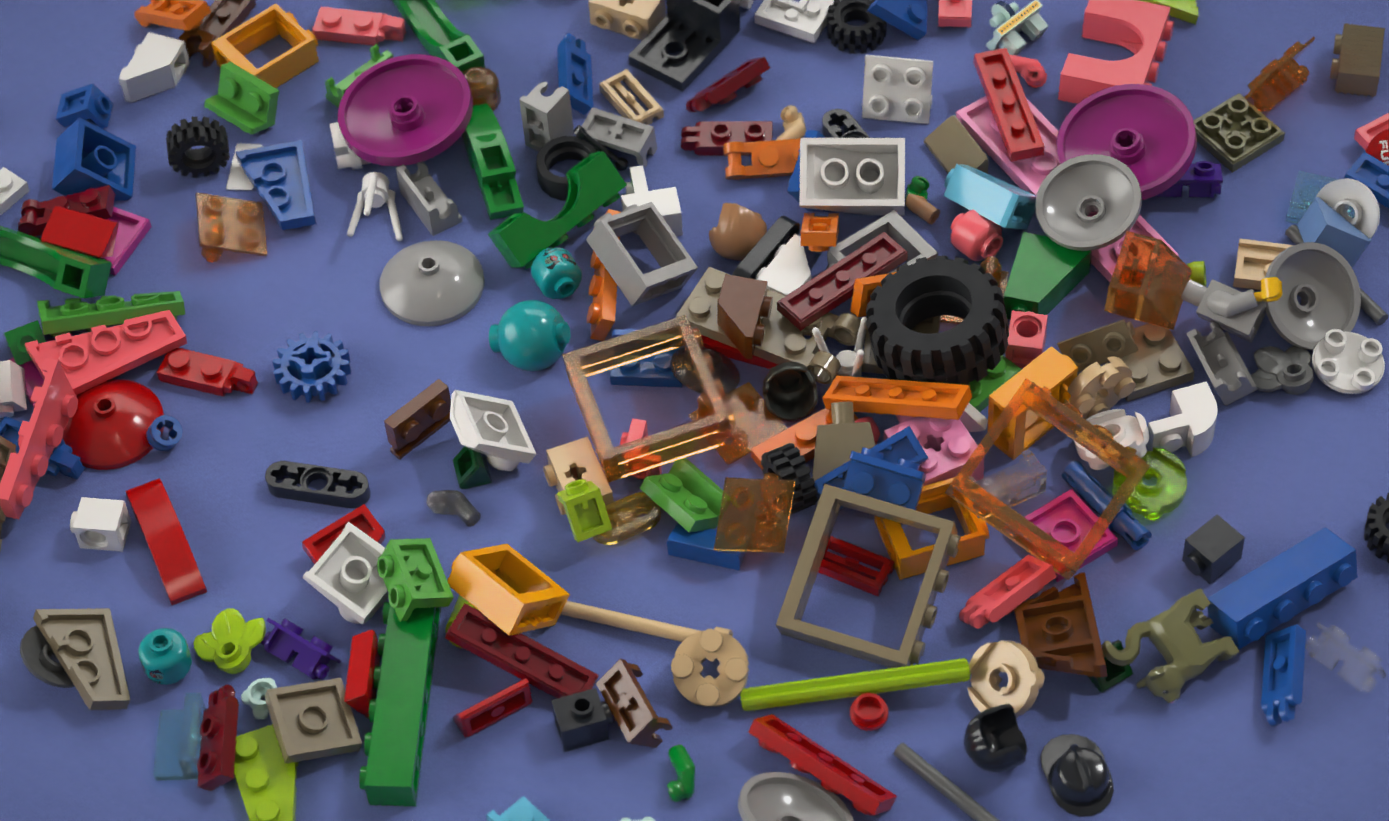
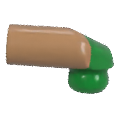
(917, 200)

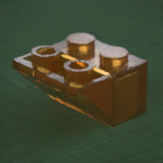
(1147, 282)

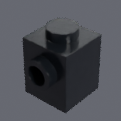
(1213, 549)
(581, 719)

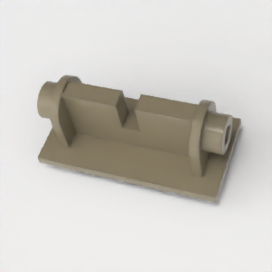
(1099, 344)

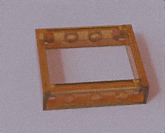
(666, 445)
(1015, 526)

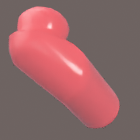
(1030, 70)

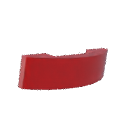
(166, 541)

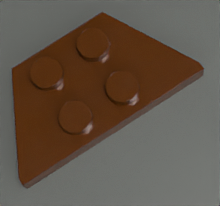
(1062, 630)

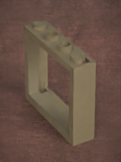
(810, 559)

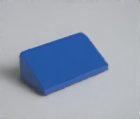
(700, 547)

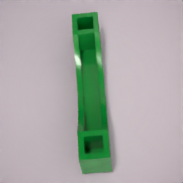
(439, 34)
(57, 266)

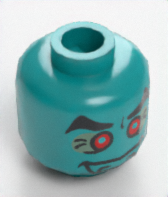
(556, 271)
(165, 656)

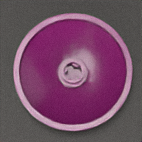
(405, 110)
(1137, 126)

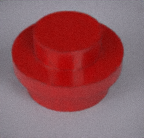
(869, 712)

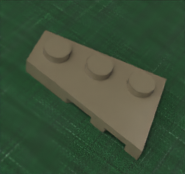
(88, 653)

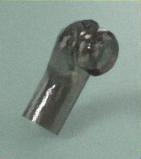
(453, 503)

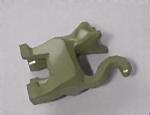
(1178, 643)

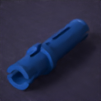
(1098, 498)

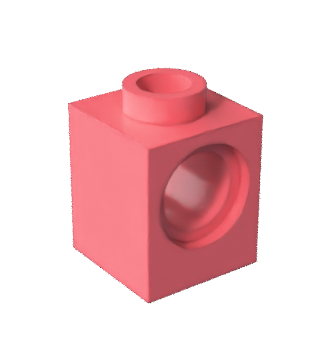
(1026, 337)

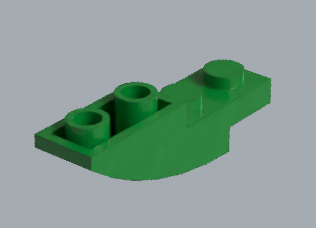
(492, 163)

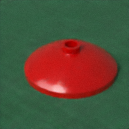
(115, 435)

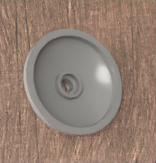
(1084, 187)
(432, 283)
(1326, 290)
(789, 798)

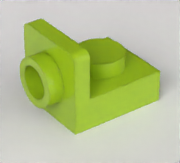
(585, 509)

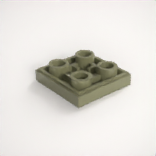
(1236, 132)

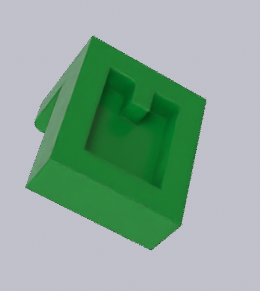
(19, 336)

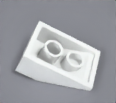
(853, 175)

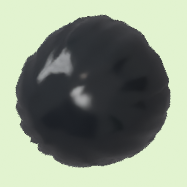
(995, 739)

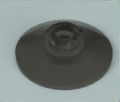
(723, 367)

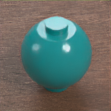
(530, 335)

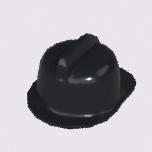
(1077, 774)

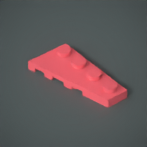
(110, 351)
(37, 439)

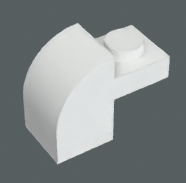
(664, 199)
(1191, 421)

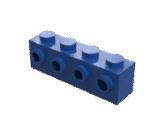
(1282, 587)

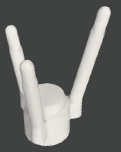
(373, 195)
(850, 360)

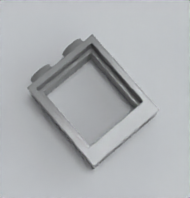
(896, 228)
(660, 240)

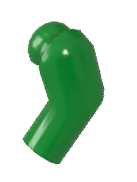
(685, 768)

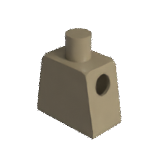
(838, 439)

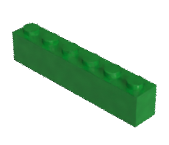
(400, 707)

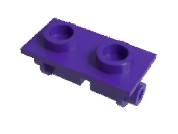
(1202, 178)
(312, 655)

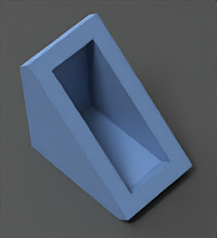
(1328, 227)

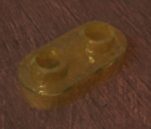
(625, 519)

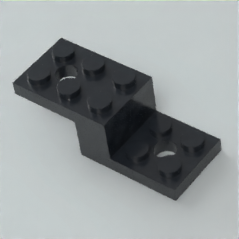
(692, 27)

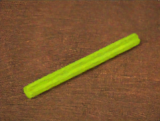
(855, 684)

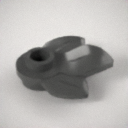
(1283, 370)

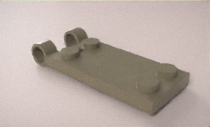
(782, 339)

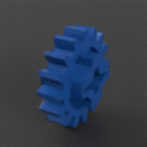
(312, 366)

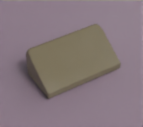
(954, 145)

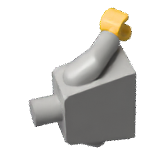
(1232, 309)

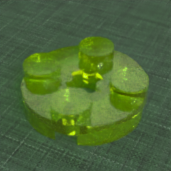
(1168, 491)

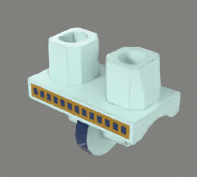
(1011, 24)

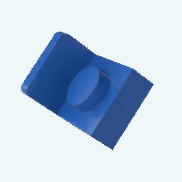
(84, 103)

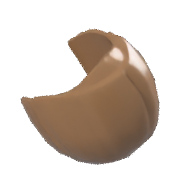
(736, 231)

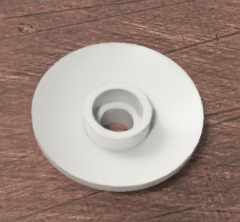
(1350, 192)

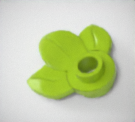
(230, 641)

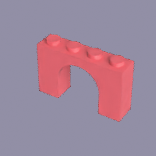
(1126, 23)

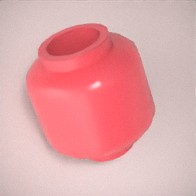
(976, 236)

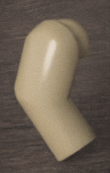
(793, 123)

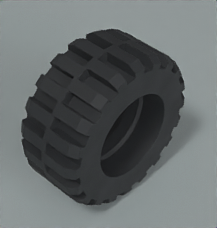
(929, 291)

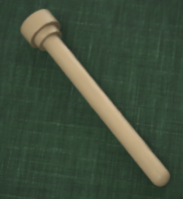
(631, 622)

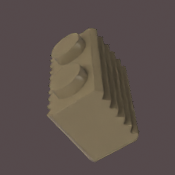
(1358, 60)

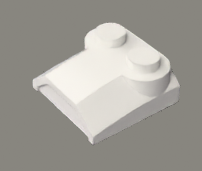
(491, 428)
(350, 575)

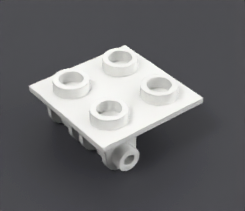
(897, 89)

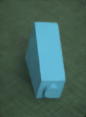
(990, 197)

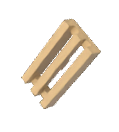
(655, 109)

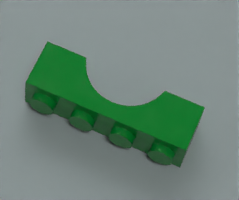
(590, 185)

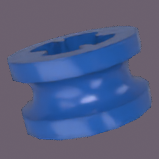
(175, 432)

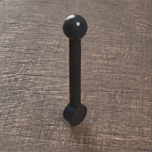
(620, 163)

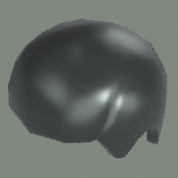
(790, 391)

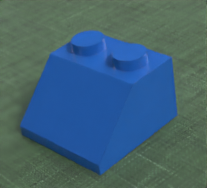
(93, 159)

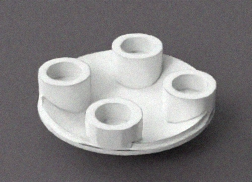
(1348, 362)

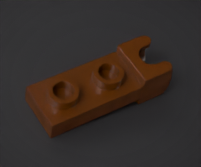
(223, 18)

